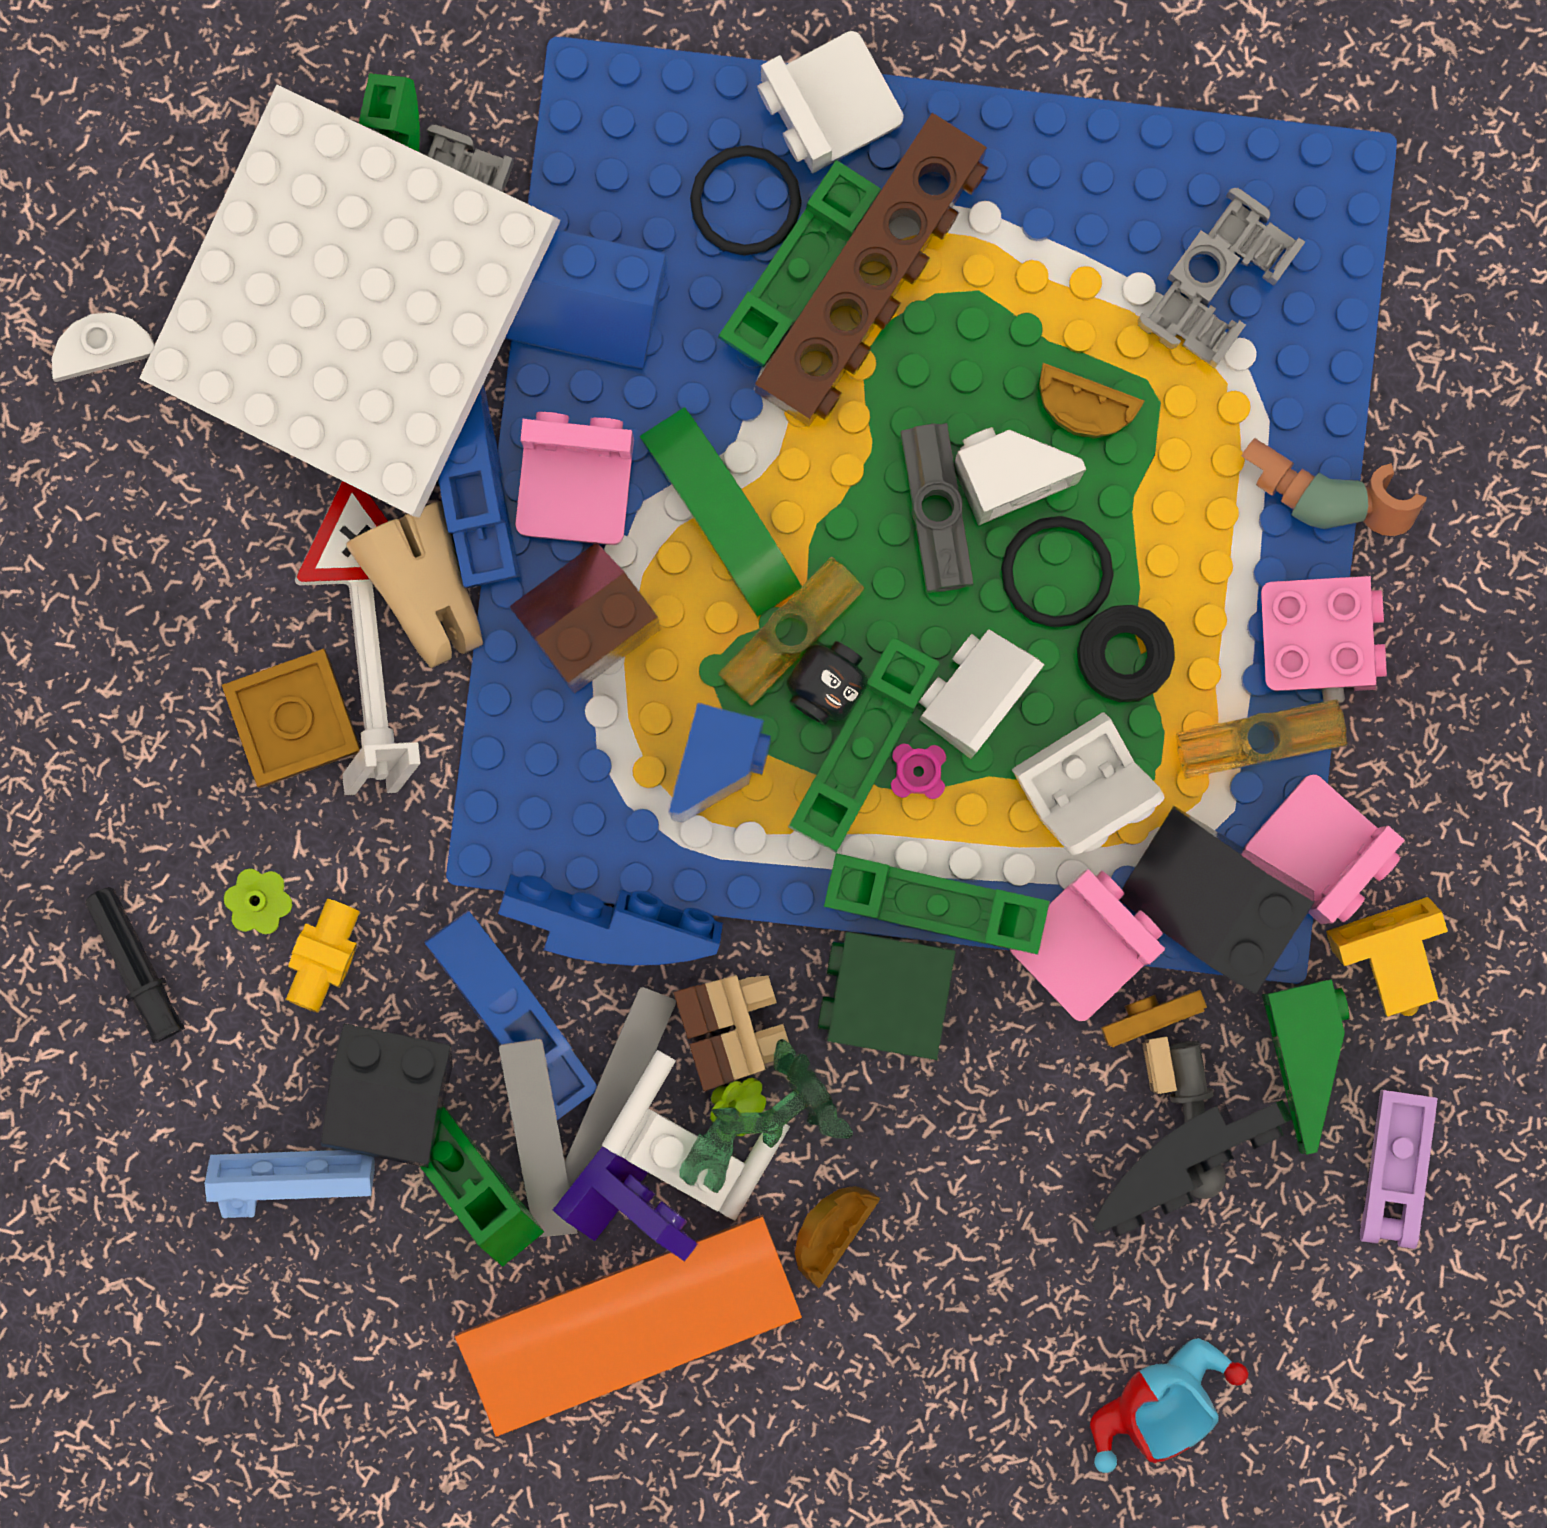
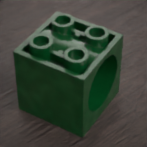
(887, 995)

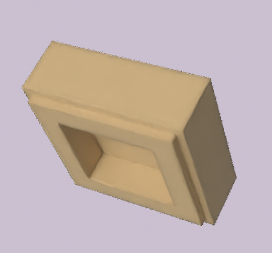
(1159, 1065)

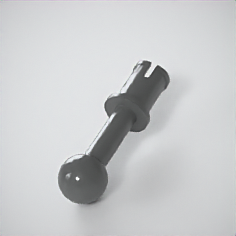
(1192, 1092)

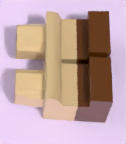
(723, 1005)

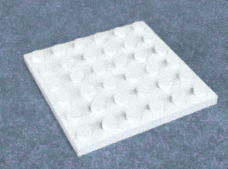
(349, 300)

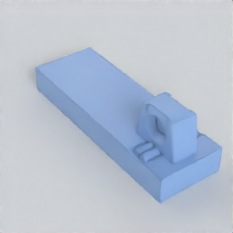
(242, 1179)

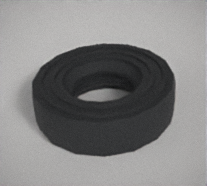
(1158, 645)

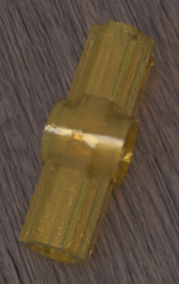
(814, 604)
(1295, 734)

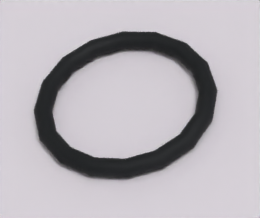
(736, 152)
(1028, 611)

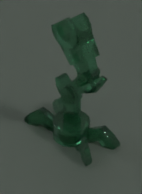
(715, 1147)

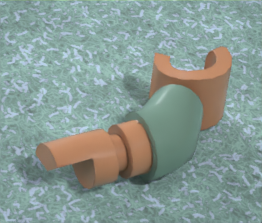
(1334, 502)

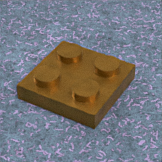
(291, 718)

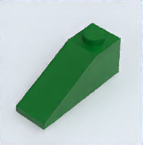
(1307, 1044)
(479, 1194)

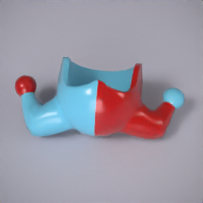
(1164, 1406)

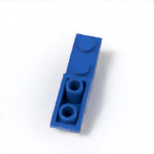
(476, 502)
(631, 933)
(508, 1005)

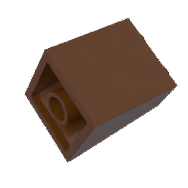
(586, 617)

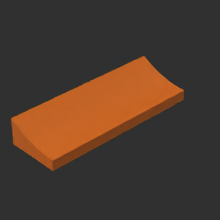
(628, 1326)

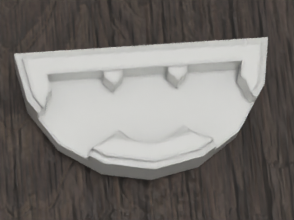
(99, 344)

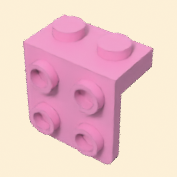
(574, 479)
(1322, 634)
(1326, 848)
(1090, 945)

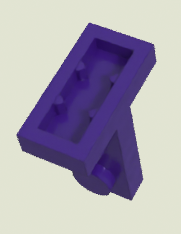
(614, 1185)

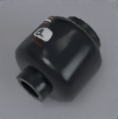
(827, 682)

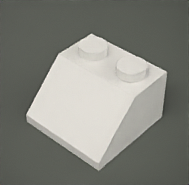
(1011, 472)
(979, 692)

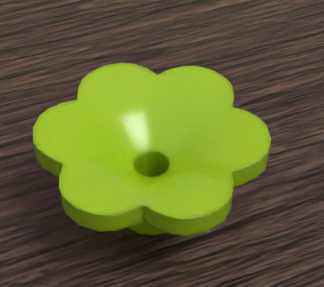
(272, 906)
(743, 1096)

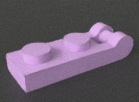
(1399, 1167)

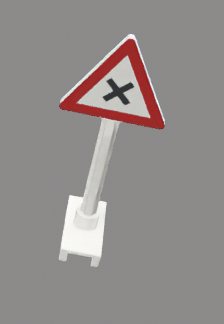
(332, 563)

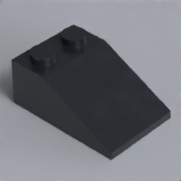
(1217, 899)

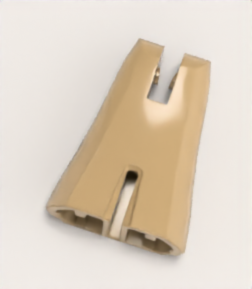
(421, 581)

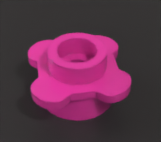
(929, 760)

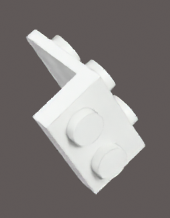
(830, 100)
(1087, 786)

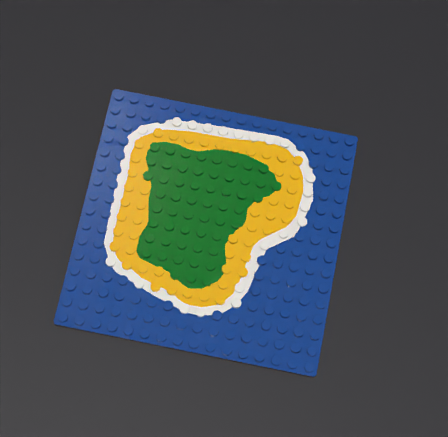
(1039, 268)

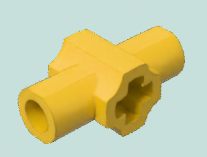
(322, 955)

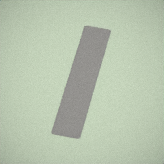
(622, 1073)
(536, 1132)

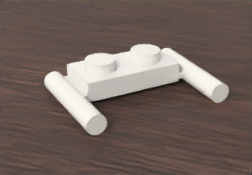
(662, 1146)

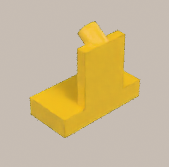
(1395, 952)

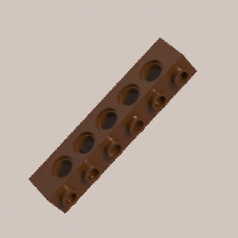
(935, 149)

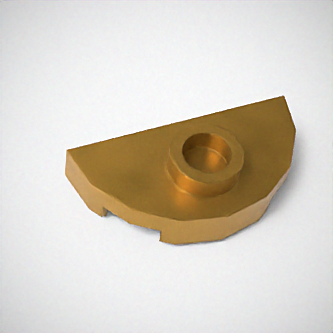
(1084, 405)
(1149, 1015)
(830, 1230)

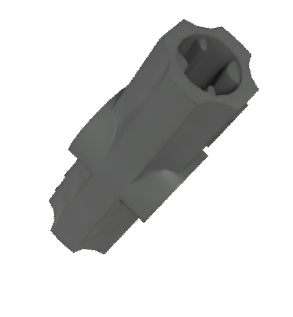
(933, 473)

